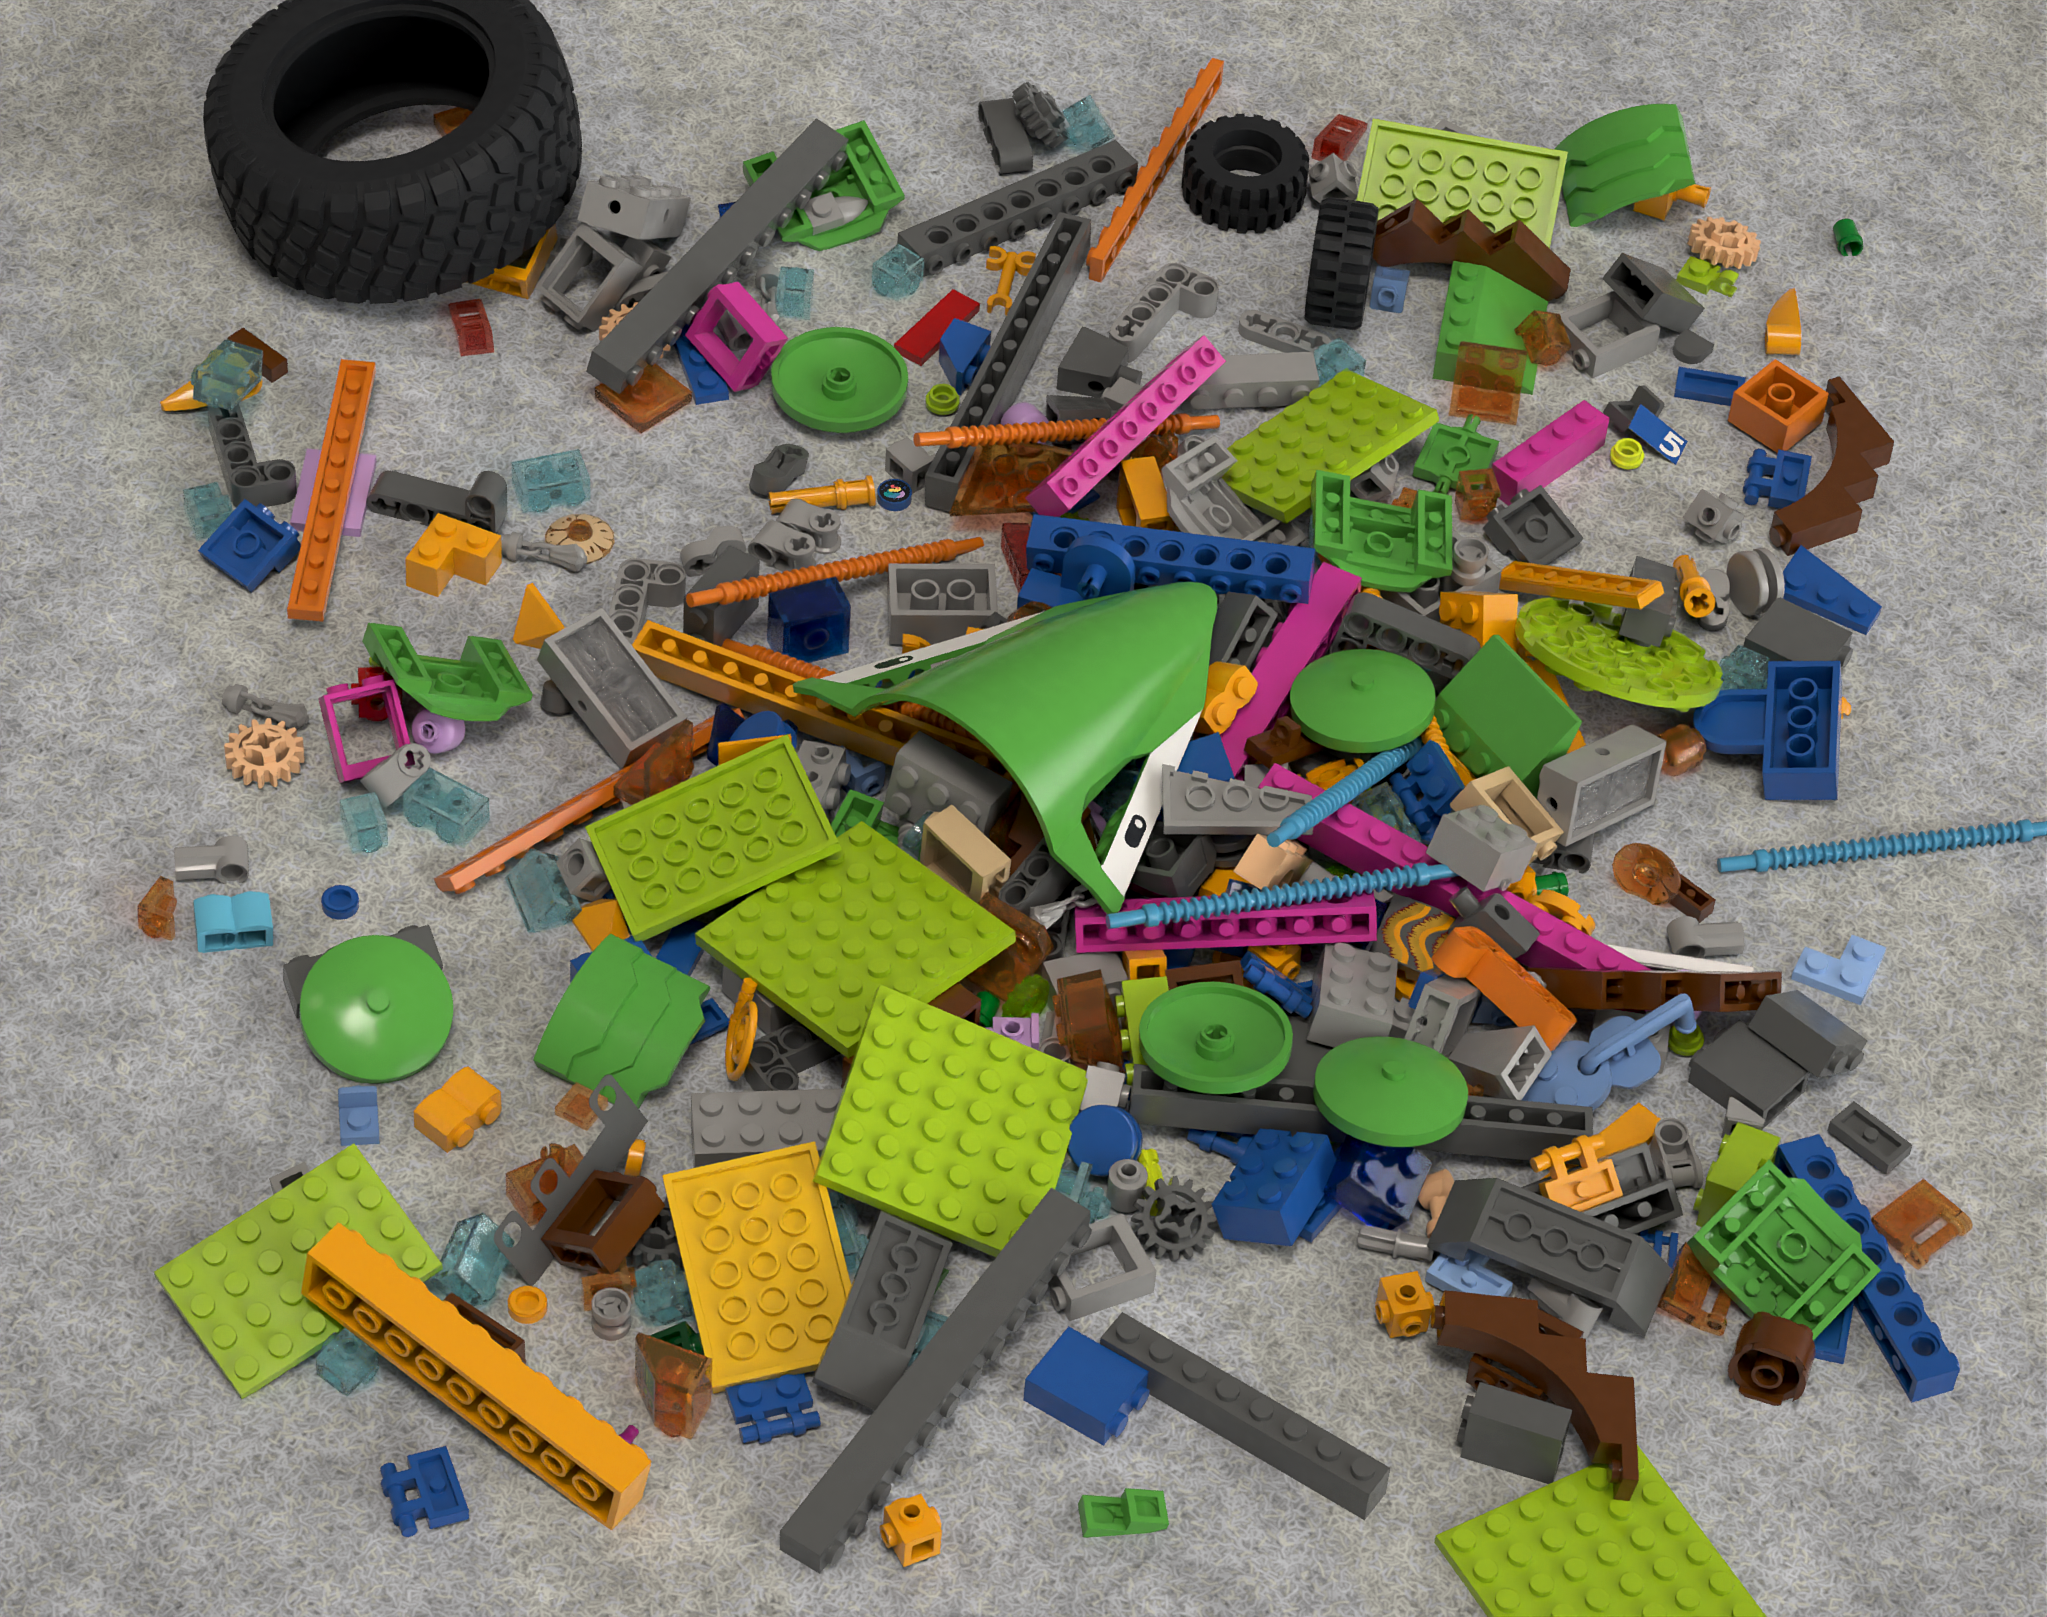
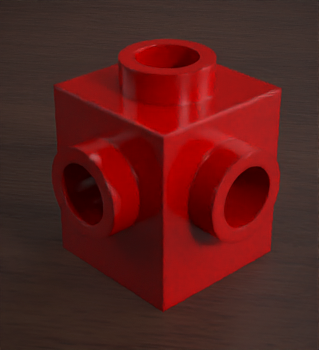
(373, 706)

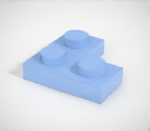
(1841, 977)
(1467, 1276)

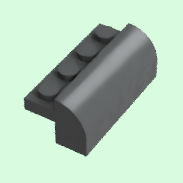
(1645, 1197)

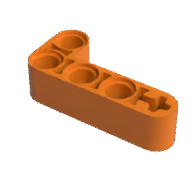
(1505, 982)

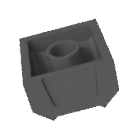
(1175, 862)

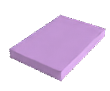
(357, 501)

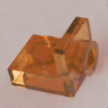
(1162, 448)
(157, 910)
(623, 1279)

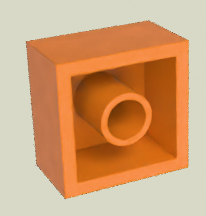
(1778, 406)

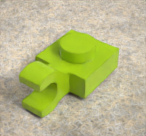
(1703, 276)

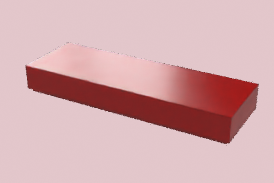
(924, 337)

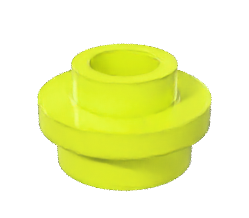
(1627, 454)

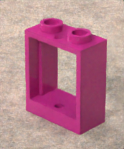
(766, 335)
(342, 693)

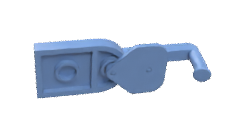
(1614, 1057)

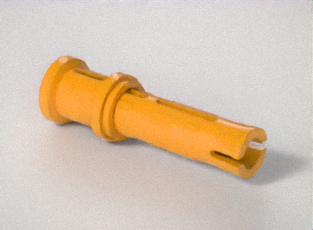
(839, 494)
(1693, 588)

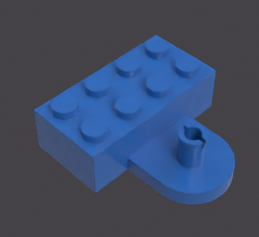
(1089, 571)
(1789, 723)

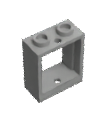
(568, 264)
(1639, 340)
(1448, 1007)
(1134, 1283)

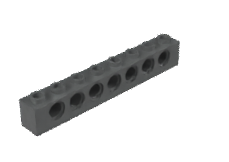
(1021, 207)

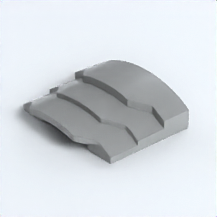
(1207, 506)

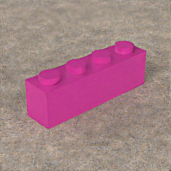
(1551, 451)

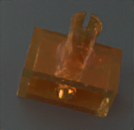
(519, 1180)

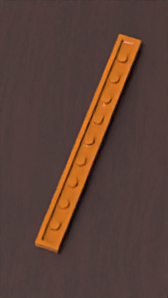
(1150, 177)
(331, 491)
(549, 825)

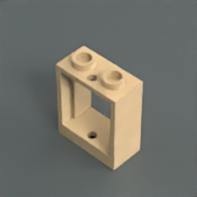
(1516, 803)
(963, 855)

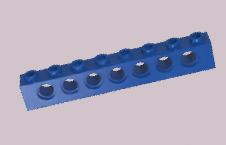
(1174, 557)
(1887, 1302)

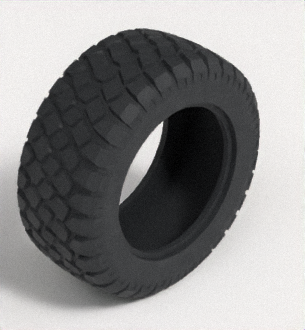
(408, 218)

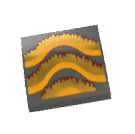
(1412, 934)

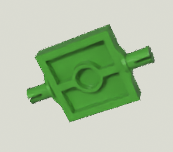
(1454, 450)

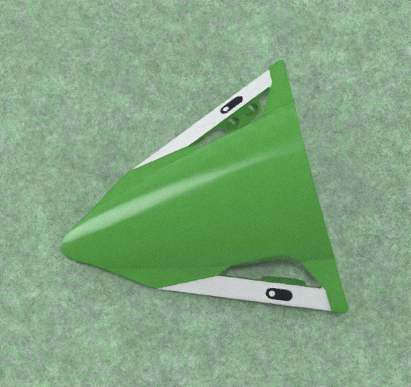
(1066, 709)

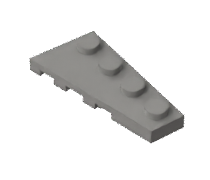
(1220, 807)

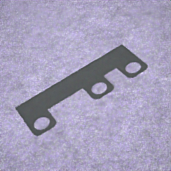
(621, 1129)

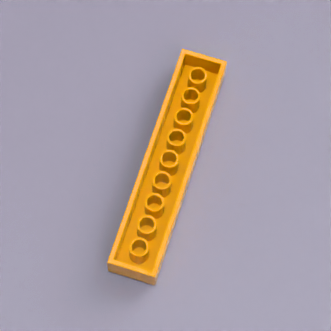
(475, 1376)

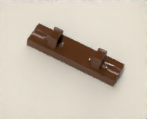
(1281, 744)

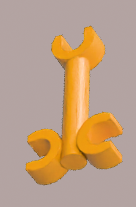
(1009, 263)

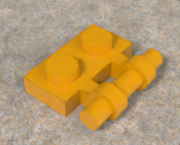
(1583, 1187)

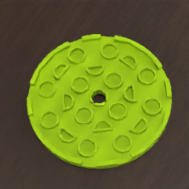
(1589, 650)

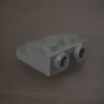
(1532, 528)

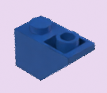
(963, 352)

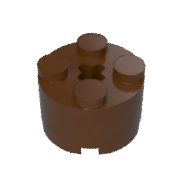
(1772, 1359)

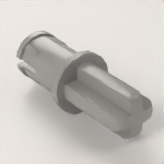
(1394, 1243)

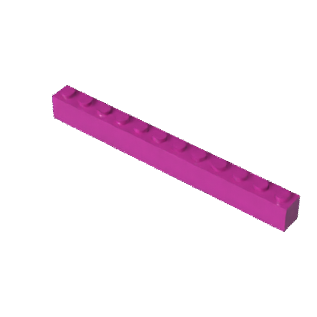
(1294, 645)
(1372, 845)

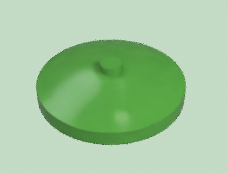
(839, 379)
(1362, 701)
(376, 1009)
(1215, 1037)
(1390, 1091)

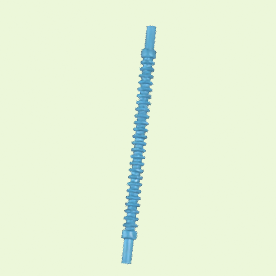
(1343, 792)
(1761, 860)
(1151, 914)

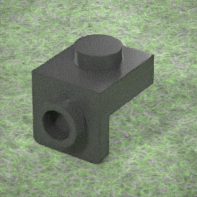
(1622, 412)

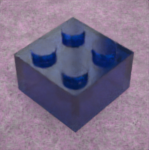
(809, 621)
(1377, 1181)

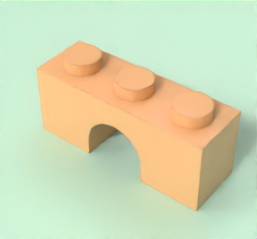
(1273, 865)

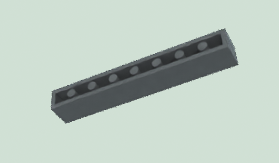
(1251, 1419)

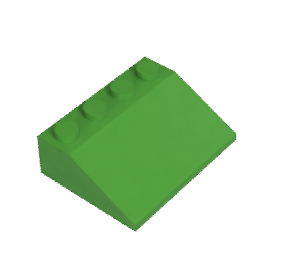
(1483, 310)
(1504, 716)

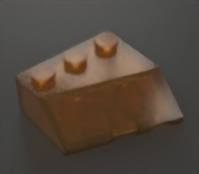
(1004, 476)

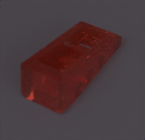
(1342, 142)
(476, 335)
(1013, 545)

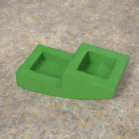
(1132, 1513)

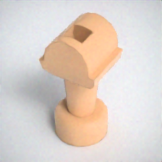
(1434, 1195)

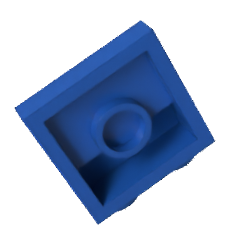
(251, 545)

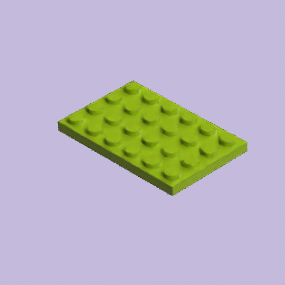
(1460, 173)
(1334, 429)
(712, 838)
(247, 1277)

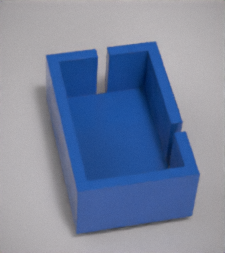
(1274, 1187)

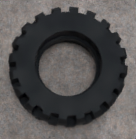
(1238, 199)
(1341, 263)

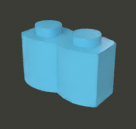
(233, 921)

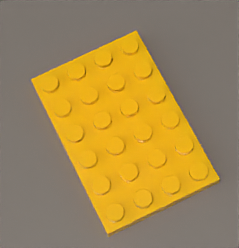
(759, 1262)

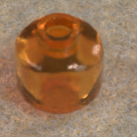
(1683, 749)

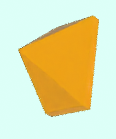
(535, 619)
(599, 920)

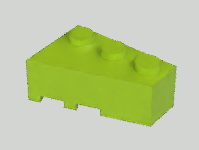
(1130, 1007)
(1738, 1161)

